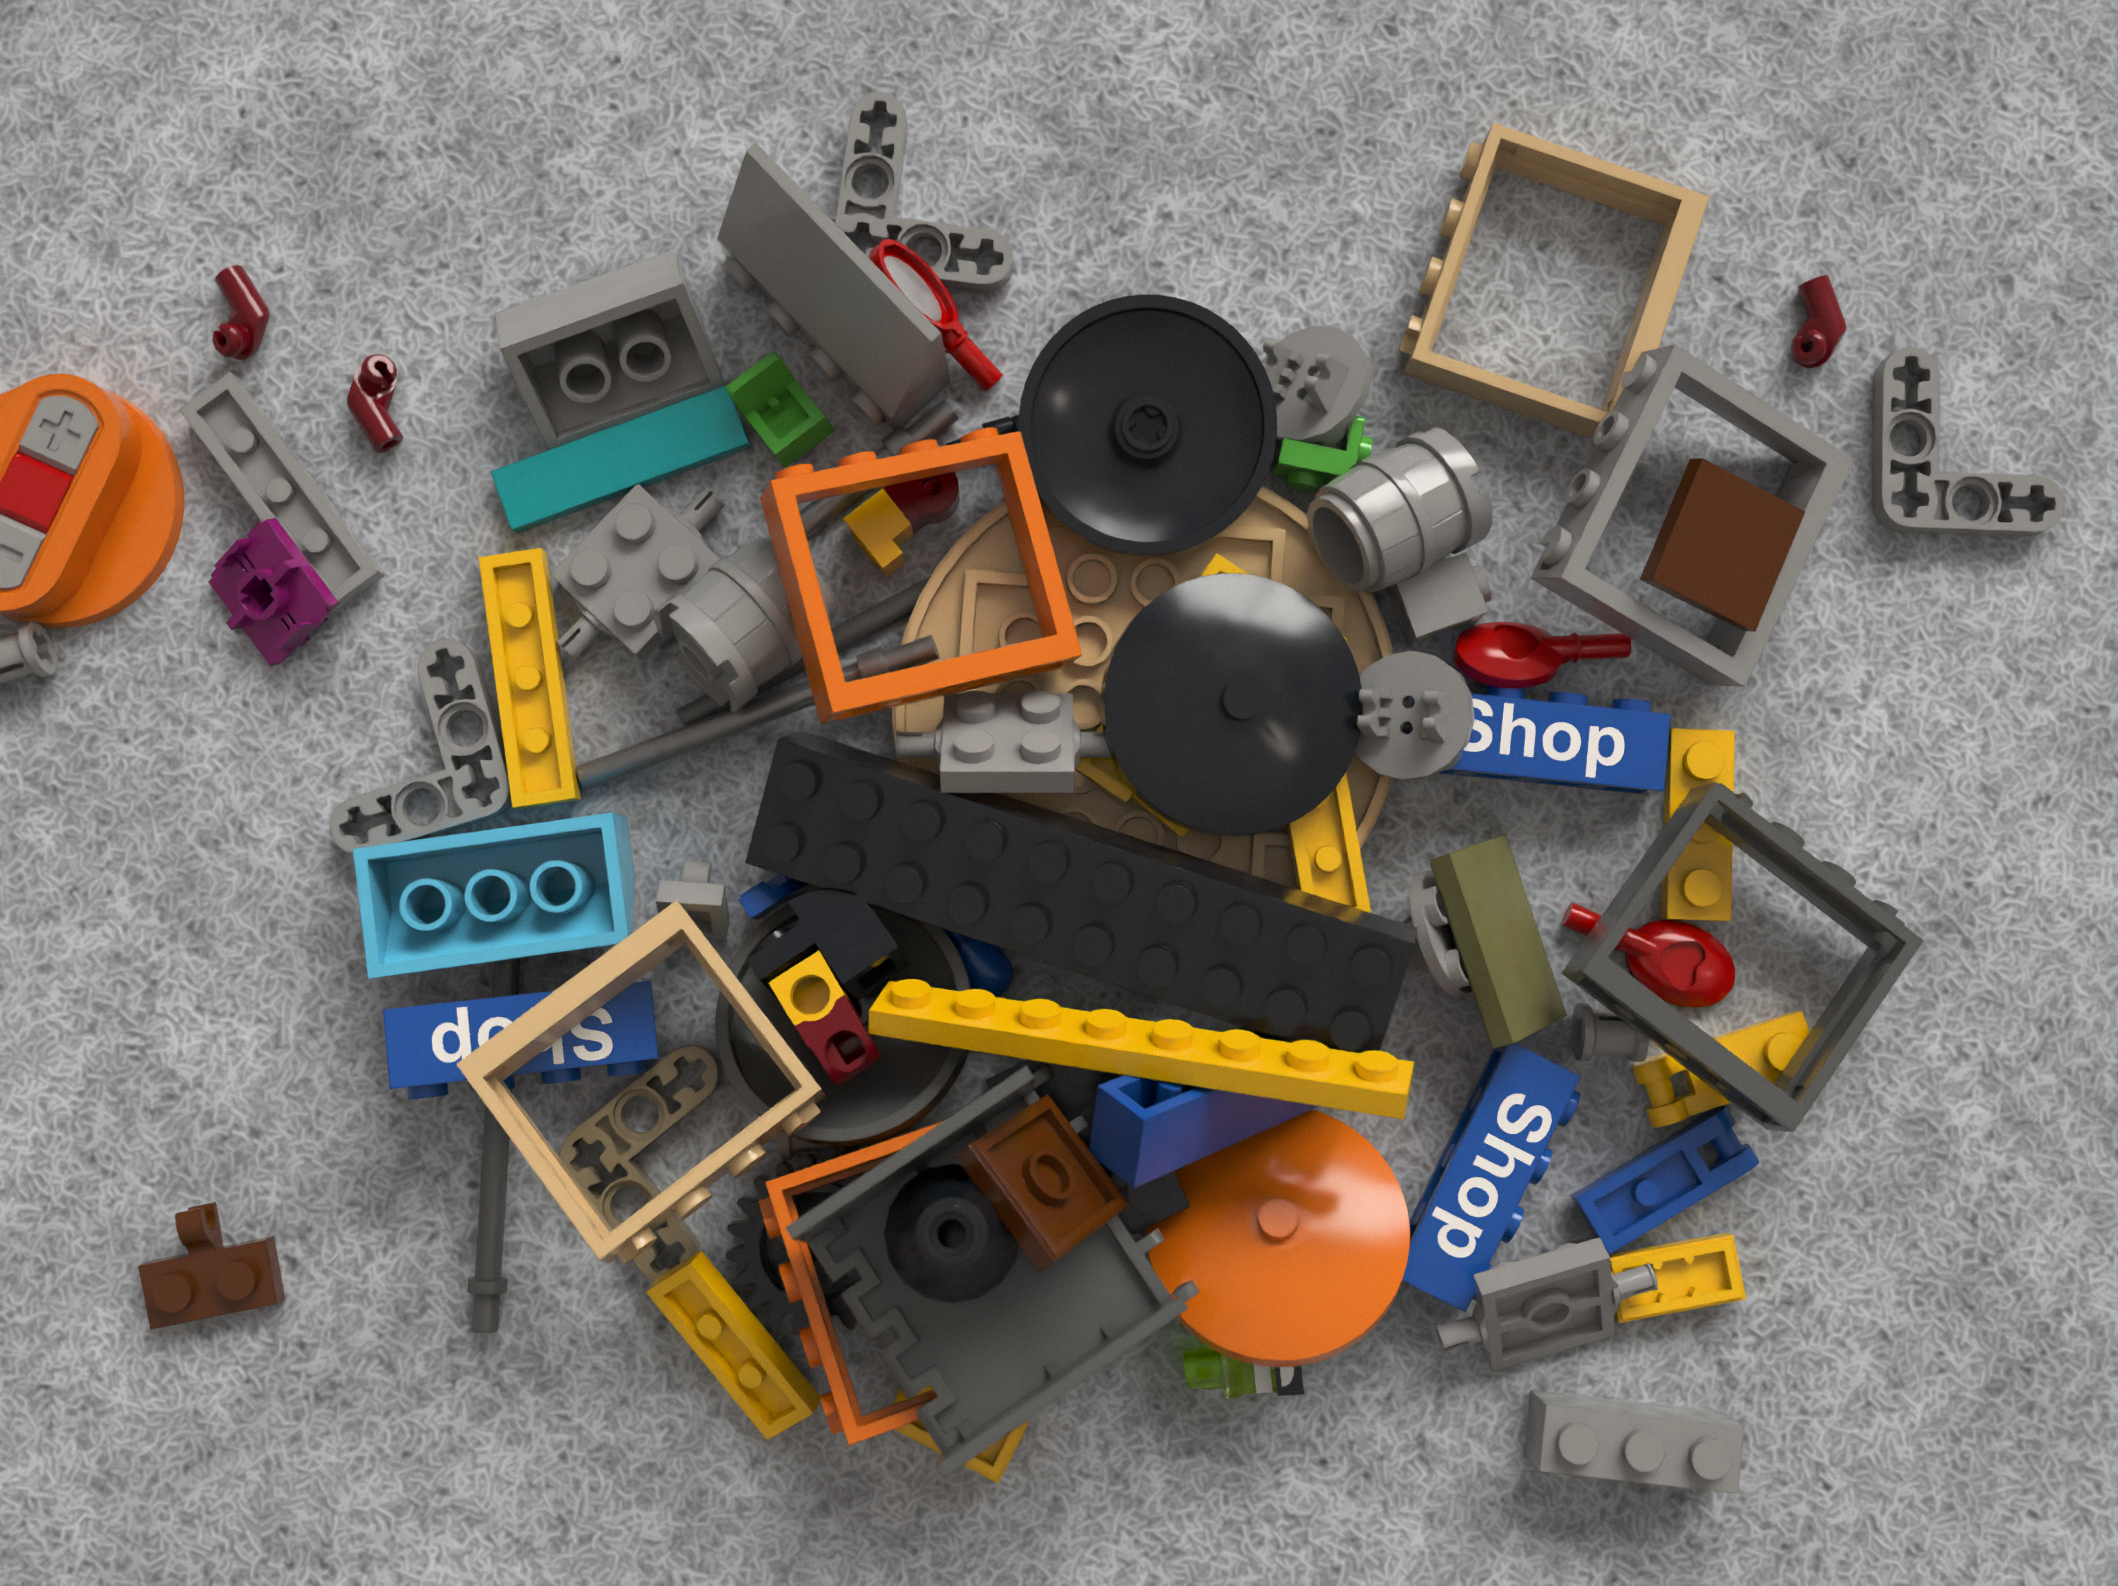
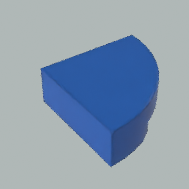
(768, 896)

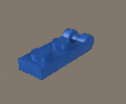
(1664, 1180)

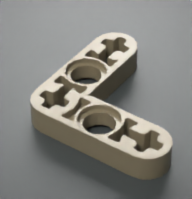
(624, 1144)

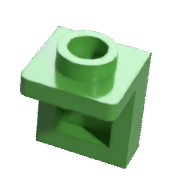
(779, 409)
(1314, 466)

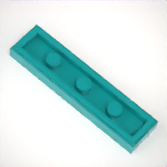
(619, 458)

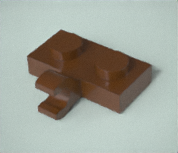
(211, 1276)

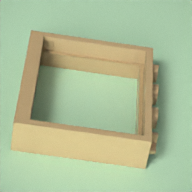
(1583, 176)
(574, 1003)

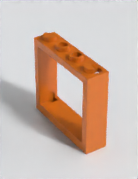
(916, 461)
(803, 1284)

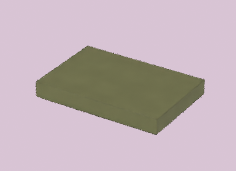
(1498, 940)

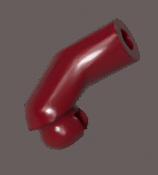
(248, 318)
(1822, 328)
(370, 400)

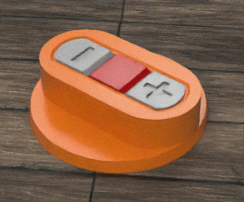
(82, 502)

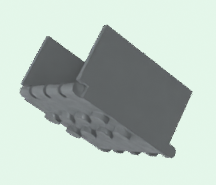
(1021, 1341)

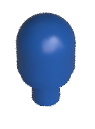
(985, 963)

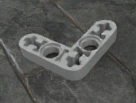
(879, 214)
(1935, 488)
(453, 782)

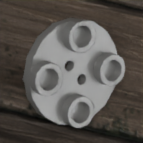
(1332, 394)
(1439, 717)
(1434, 943)

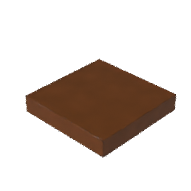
(1722, 545)
(1042, 1181)

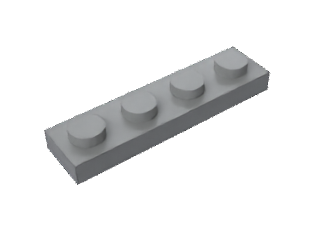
(280, 485)

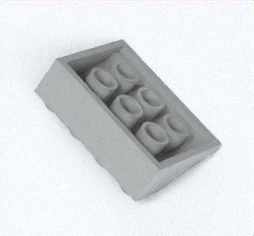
(830, 295)

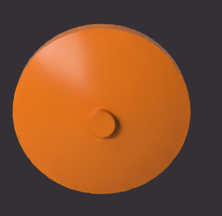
(1288, 1242)

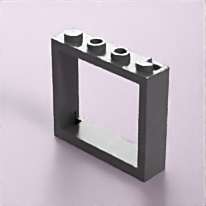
(1822, 884)

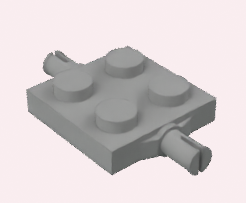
(632, 567)
(1005, 743)
(1545, 1304)

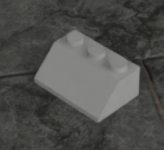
(608, 349)

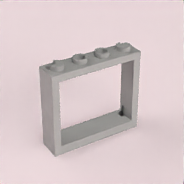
(1594, 492)

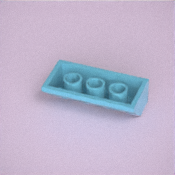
(495, 894)

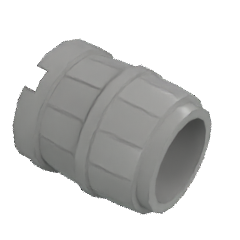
(1399, 512)
(736, 625)

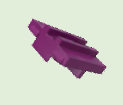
(277, 618)

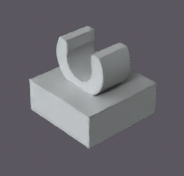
(700, 898)

